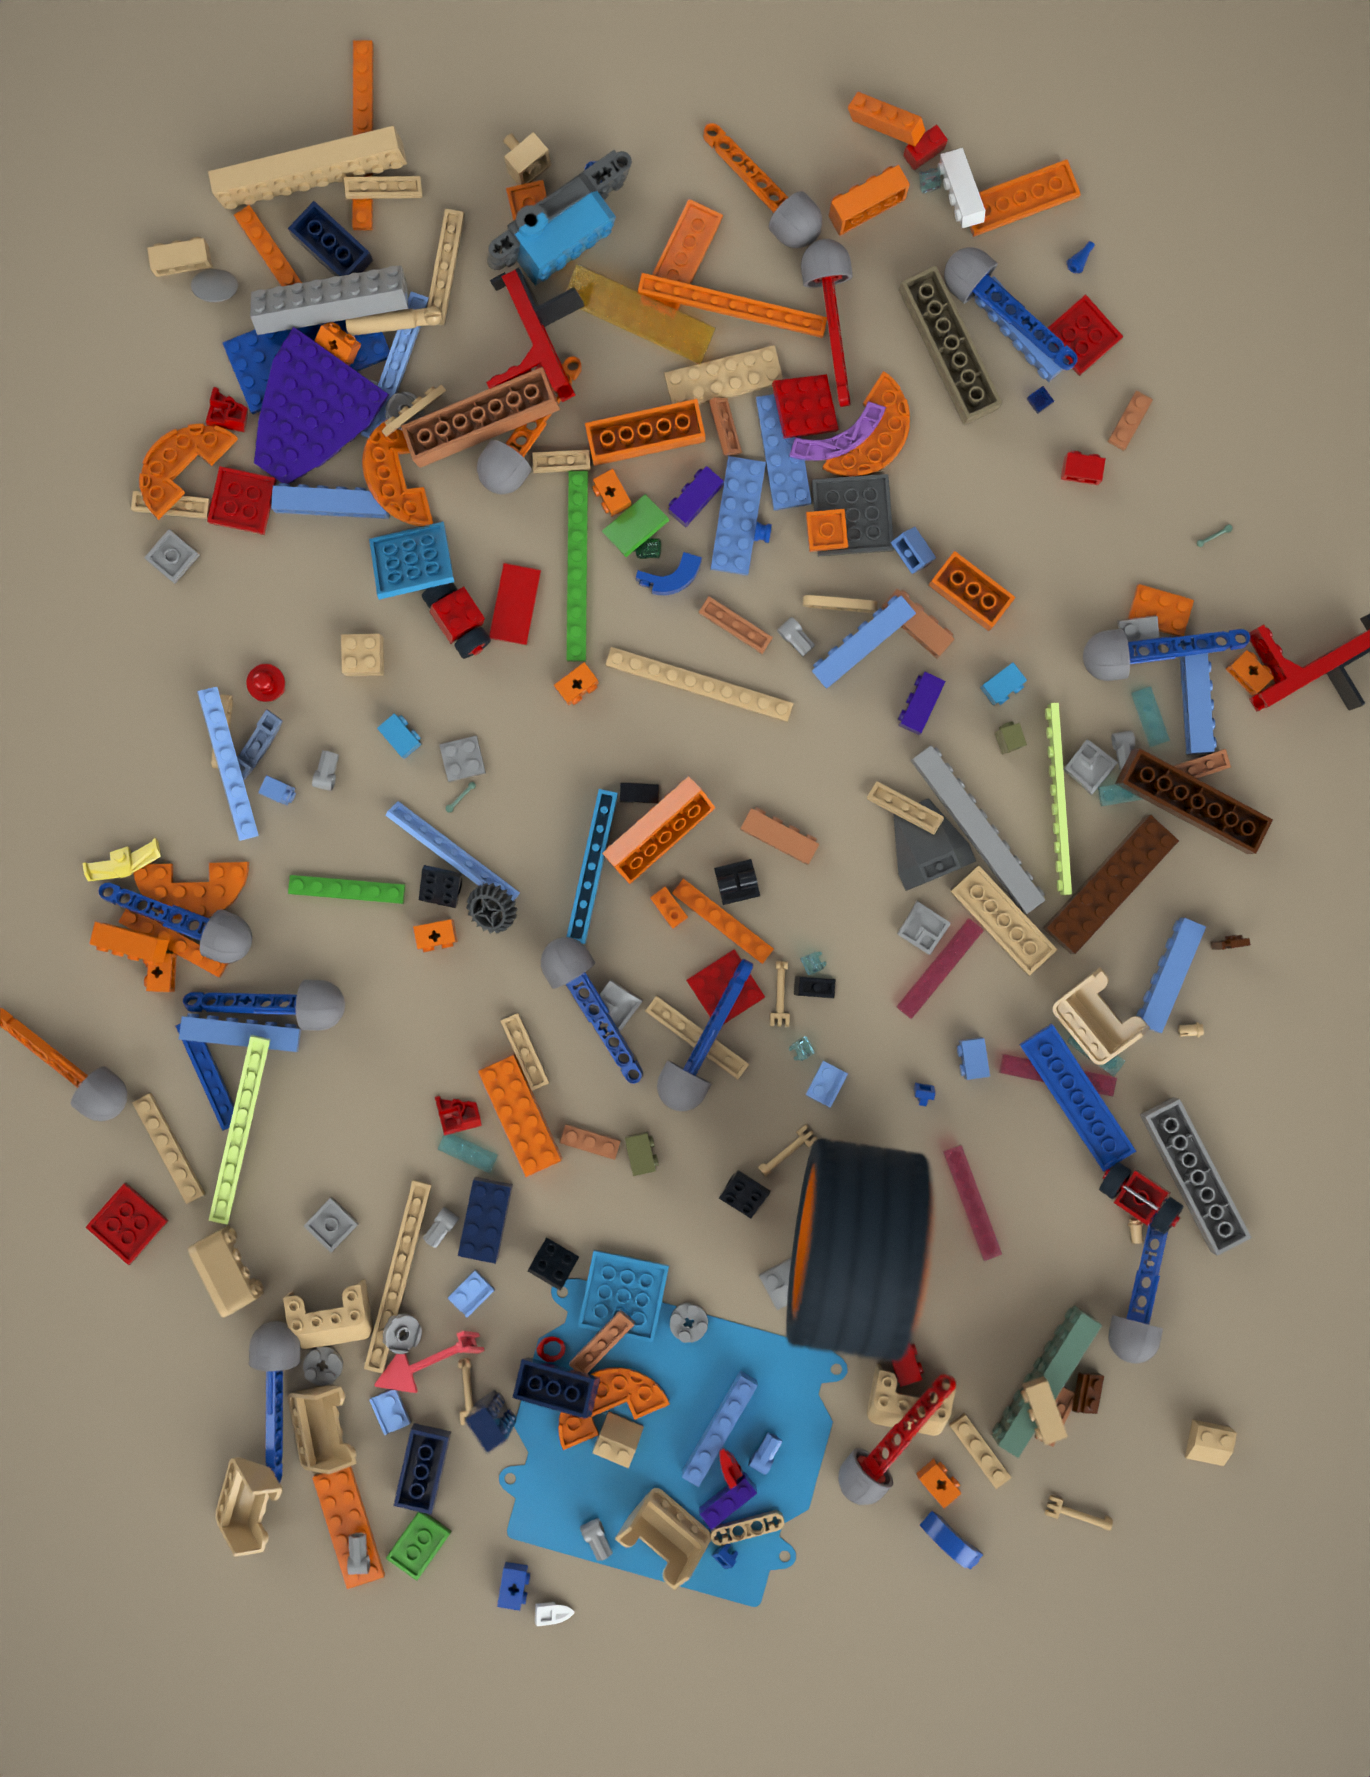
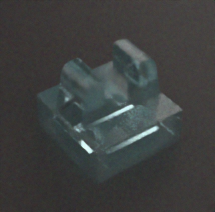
(929, 180)
(812, 963)
(802, 1048)

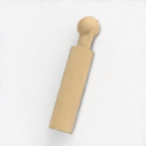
(394, 320)

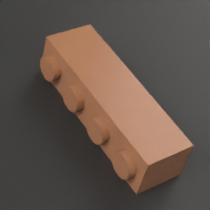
(924, 627)
(779, 836)

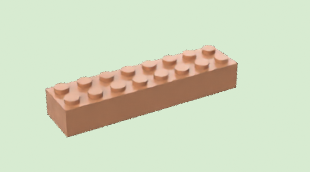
(480, 417)

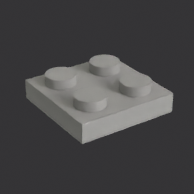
(172, 556)
(462, 758)
(331, 1224)

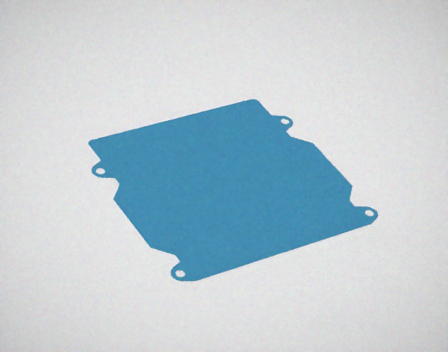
(573, 1486)

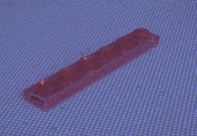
(939, 968)
(1023, 1068)
(972, 1202)

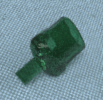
(649, 549)

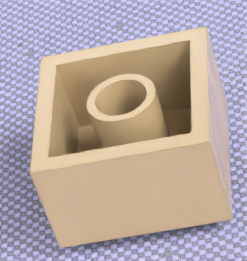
(362, 654)

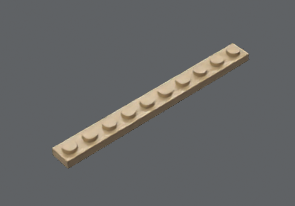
(699, 684)
(398, 1272)

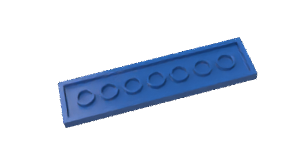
(1077, 1097)

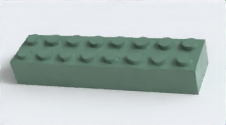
(1056, 1366)

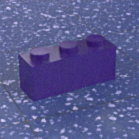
(695, 496)
(921, 703)
(727, 1501)

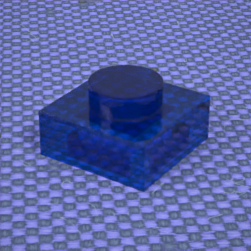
(1040, 399)

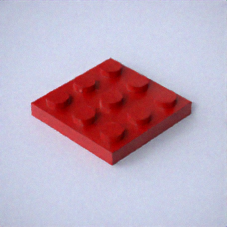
(1086, 333)
(805, 406)
(241, 500)
(712, 981)
(127, 1223)

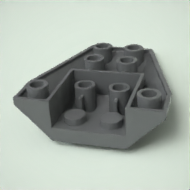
(928, 856)

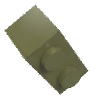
(1010, 737)
(641, 1153)

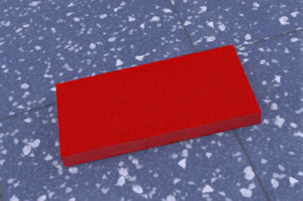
(515, 604)

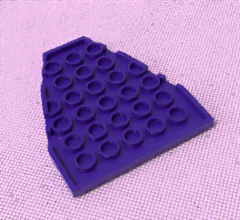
(311, 408)

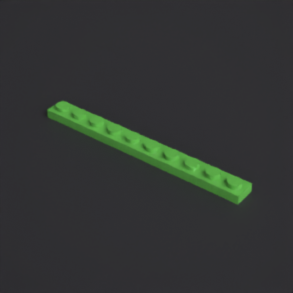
(577, 566)

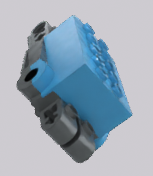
(563, 223)

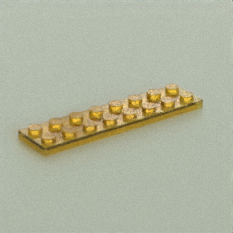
(642, 315)

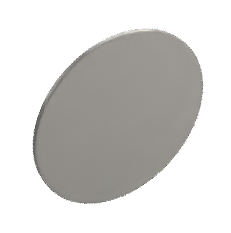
(214, 285)

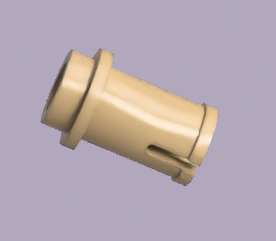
(1191, 1030)
(1136, 1230)

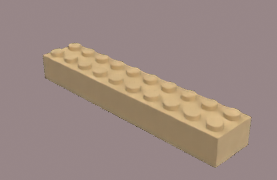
(307, 167)

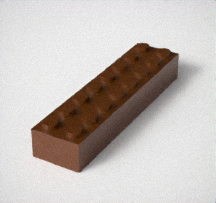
(1193, 801)
(1110, 884)

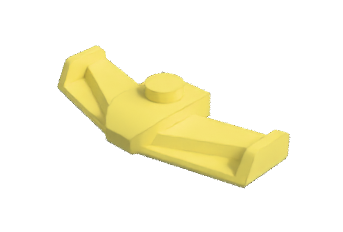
(122, 862)

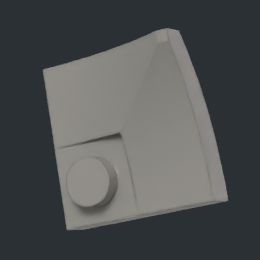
(1141, 629)
(1090, 766)
(923, 928)
(619, 1003)
(776, 1283)

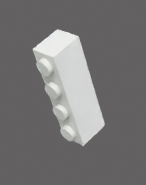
(962, 188)

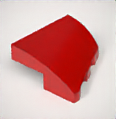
(226, 412)
(457, 1115)
(730, 1468)

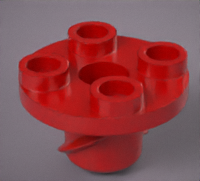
(265, 683)

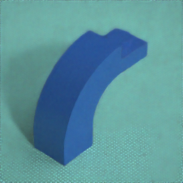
(674, 582)
(950, 1541)

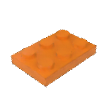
(1171, 609)

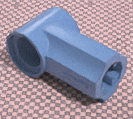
(763, 1457)

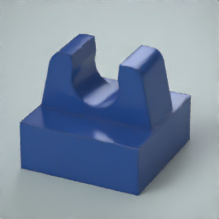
(924, 1093)
(724, 1558)

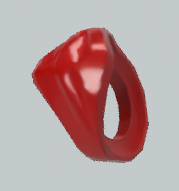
(540, 1349)

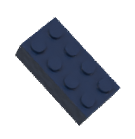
(329, 242)
(485, 1220)
(556, 1387)
(491, 1421)
(422, 1468)

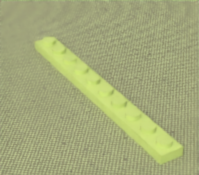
(1057, 790)
(239, 1129)

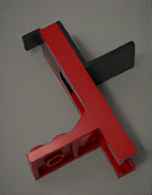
(535, 319)
(1291, 677)

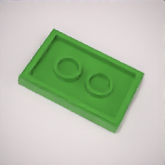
(635, 525)
(418, 1545)

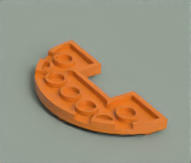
(885, 440)
(172, 455)
(386, 478)
(198, 897)
(615, 1388)

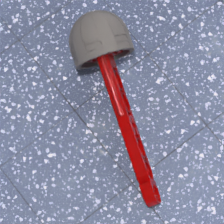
(824, 266)
(865, 1475)

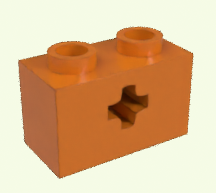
(338, 342)
(607, 482)
(1240, 671)
(566, 684)
(669, 907)
(444, 928)
(162, 982)
(942, 1493)

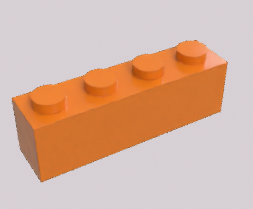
(886, 118)
(128, 942)

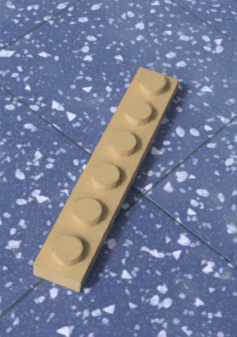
(446, 261)
(691, 1033)
(168, 1148)

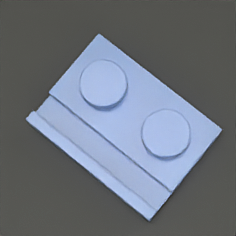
(826, 1084)
(471, 1293)
(390, 1411)

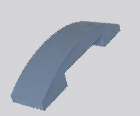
(259, 742)

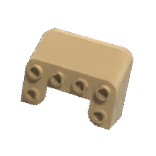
(1093, 1021)
(223, 1271)
(332, 1325)
(889, 1407)
(318, 1429)
(244, 1503)
(668, 1532)

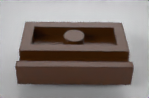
(1231, 941)
(1088, 1393)

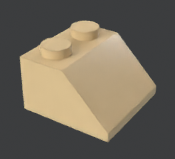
(618, 1439)
(1210, 1442)

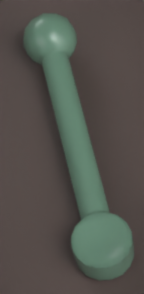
(1228, 528)
(450, 808)

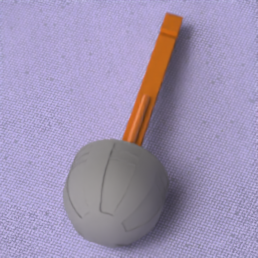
(795, 218)
(503, 465)
(97, 1096)

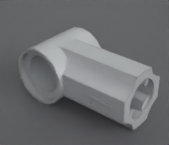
(792, 632)
(1123, 744)
(325, 775)
(443, 1223)
(594, 1534)
(358, 1560)

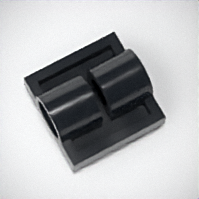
(737, 882)
(440, 886)
(744, 1194)
(553, 1264)

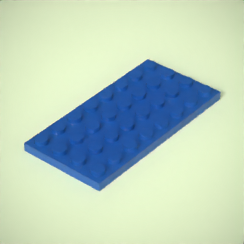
(253, 357)

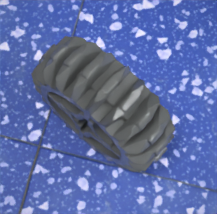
(489, 912)

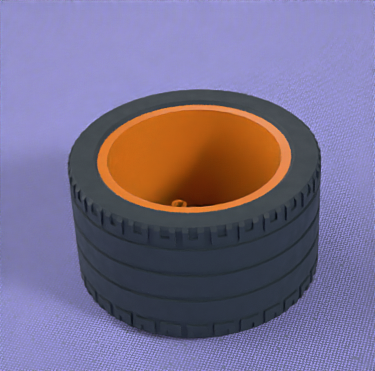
(860, 1250)

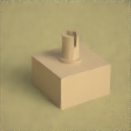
(526, 158)

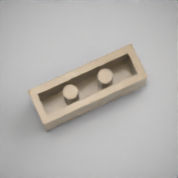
(179, 256)
(1043, 1410)

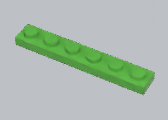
(346, 889)

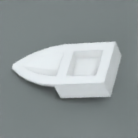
(550, 1613)

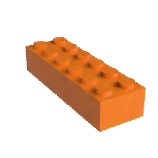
(645, 432)
(659, 830)
(520, 1115)

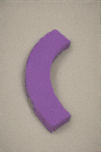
(842, 443)

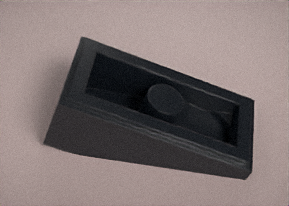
(639, 793)
(814, 987)

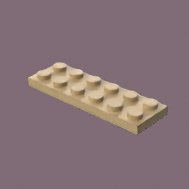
(724, 376)
(1003, 920)

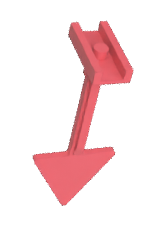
(400, 1374)

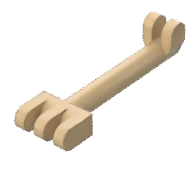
(781, 966)
(803, 1139)
(465, 1364)
(1105, 1523)

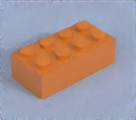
(868, 199)
(971, 591)

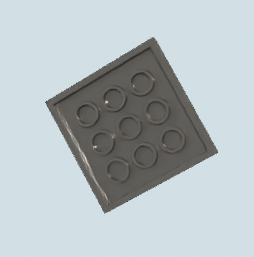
(866, 511)

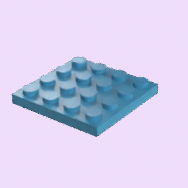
(411, 560)
(627, 1285)

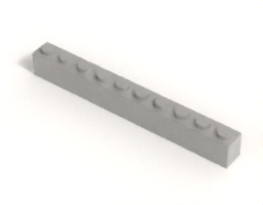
(978, 830)

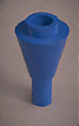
(1078, 261)

